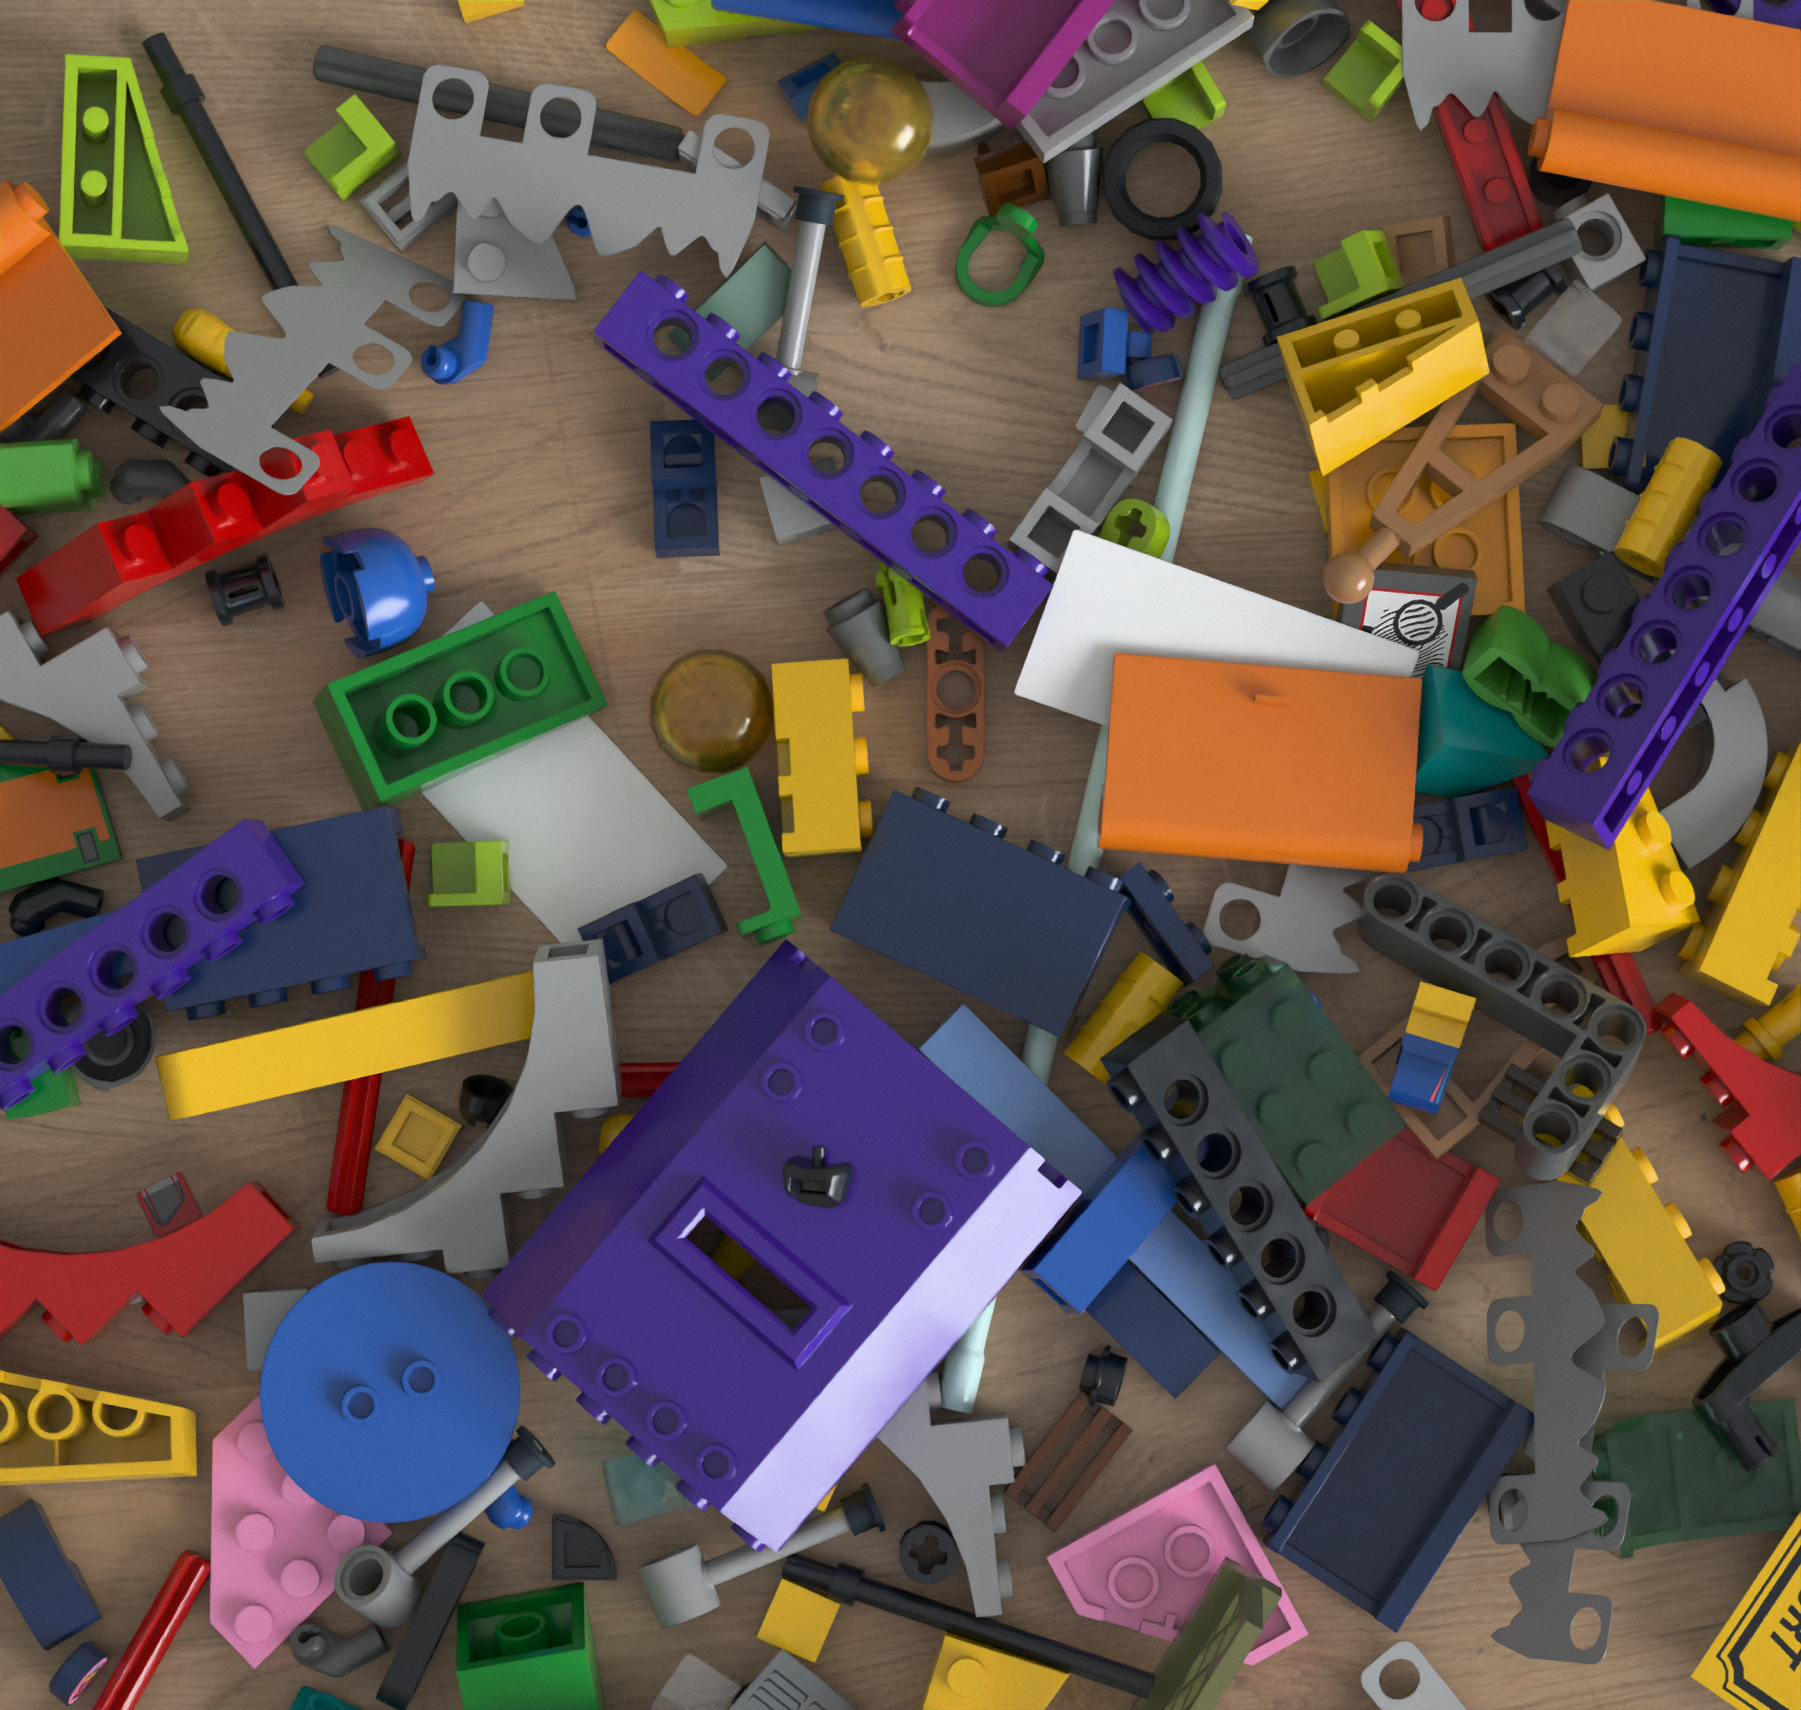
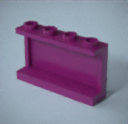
(999, 49)

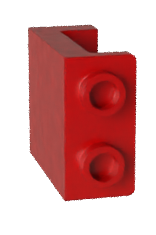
(1407, 1207)

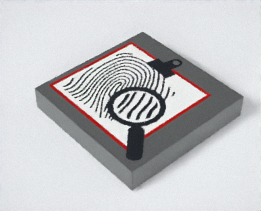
(1417, 609)

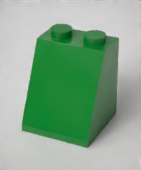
(529, 1652)

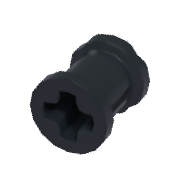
(1523, 295)
(1278, 303)
(230, 605)
(940, 1567)

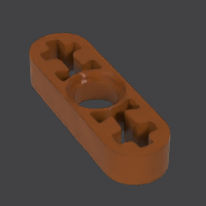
(939, 737)

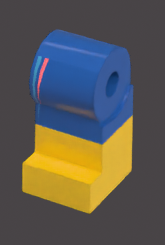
(1430, 1047)

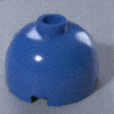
(376, 587)

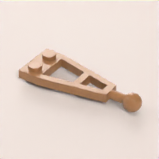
(1524, 390)
(1457, 1112)

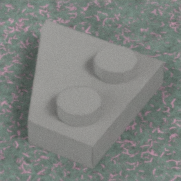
(502, 262)

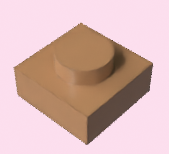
(1421, 246)

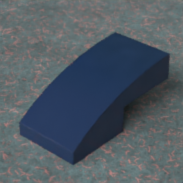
(684, 489)
(1469, 828)
(656, 927)
(1151, 1330)
(42, 1578)

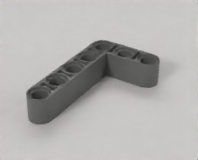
(1516, 1006)

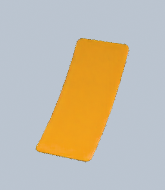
(670, 70)

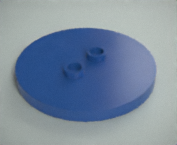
(389, 1392)

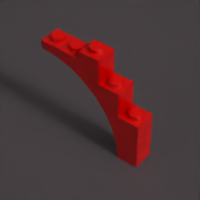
(214, 517)
(1764, 1099)
(177, 1275)

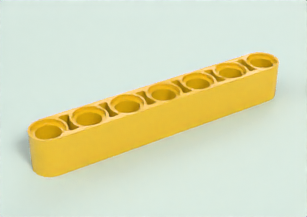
(347, 1046)

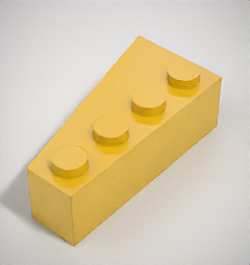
(1754, 898)
(1645, 1243)
(89, 1434)

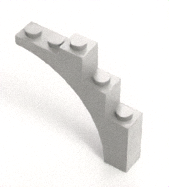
(90, 695)
(523, 1151)
(956, 1466)

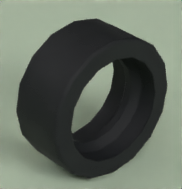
(1127, 147)

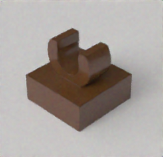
(1010, 175)

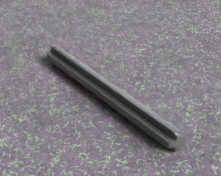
(502, 103)
(1479, 275)

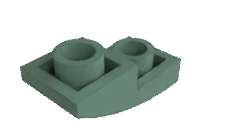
(747, 300)

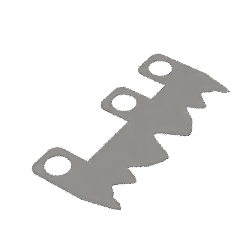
(1472, 65)
(550, 175)
(320, 328)
(1297, 923)
(1556, 1322)
(1542, 1587)

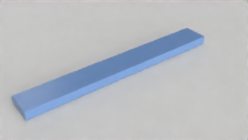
(1170, 1256)

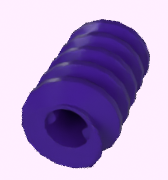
(1186, 274)

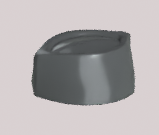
(1298, 35)
(118, 1057)

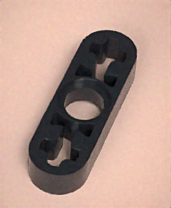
(430, 1621)

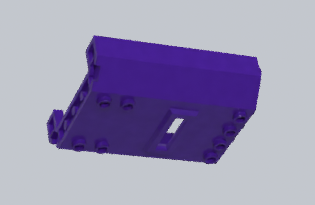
(893, 1275)

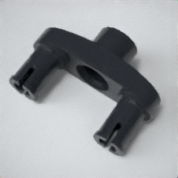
(1753, 1354)

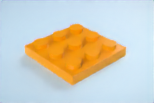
(1482, 543)

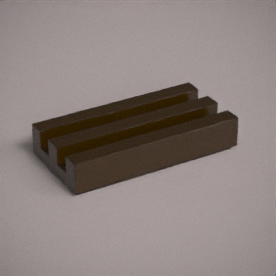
(1503, 1095)

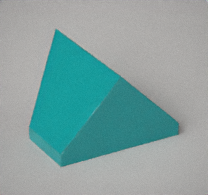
(1467, 740)

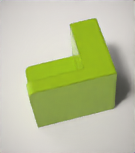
(1367, 72)
(1188, 98)
(352, 149)
(1357, 273)
(470, 874)

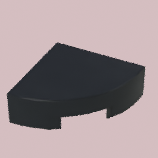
(579, 1551)

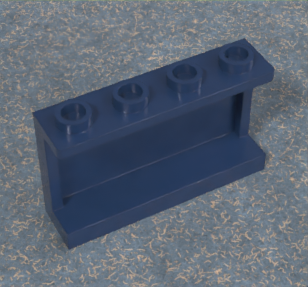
(1707, 353)
(981, 911)
(343, 920)
(1396, 1477)

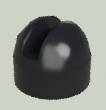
(482, 1098)

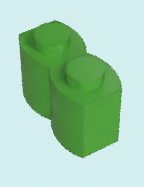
(49, 477)
(1526, 674)

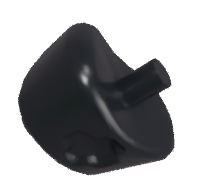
(817, 1181)

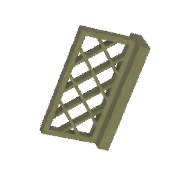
(1212, 1640)

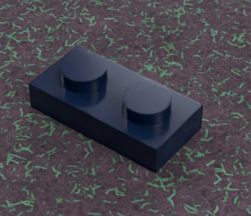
(1178, 944)

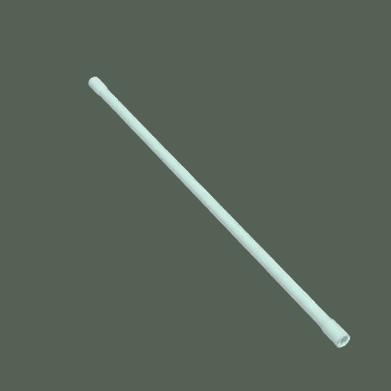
(966, 1359)

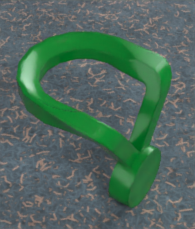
(1022, 225)

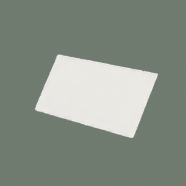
(1140, 605)
(577, 823)

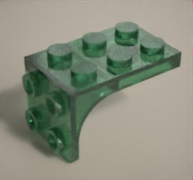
(1290, 1072)
(1689, 1479)

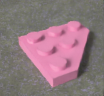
(270, 1542)
(1159, 1558)

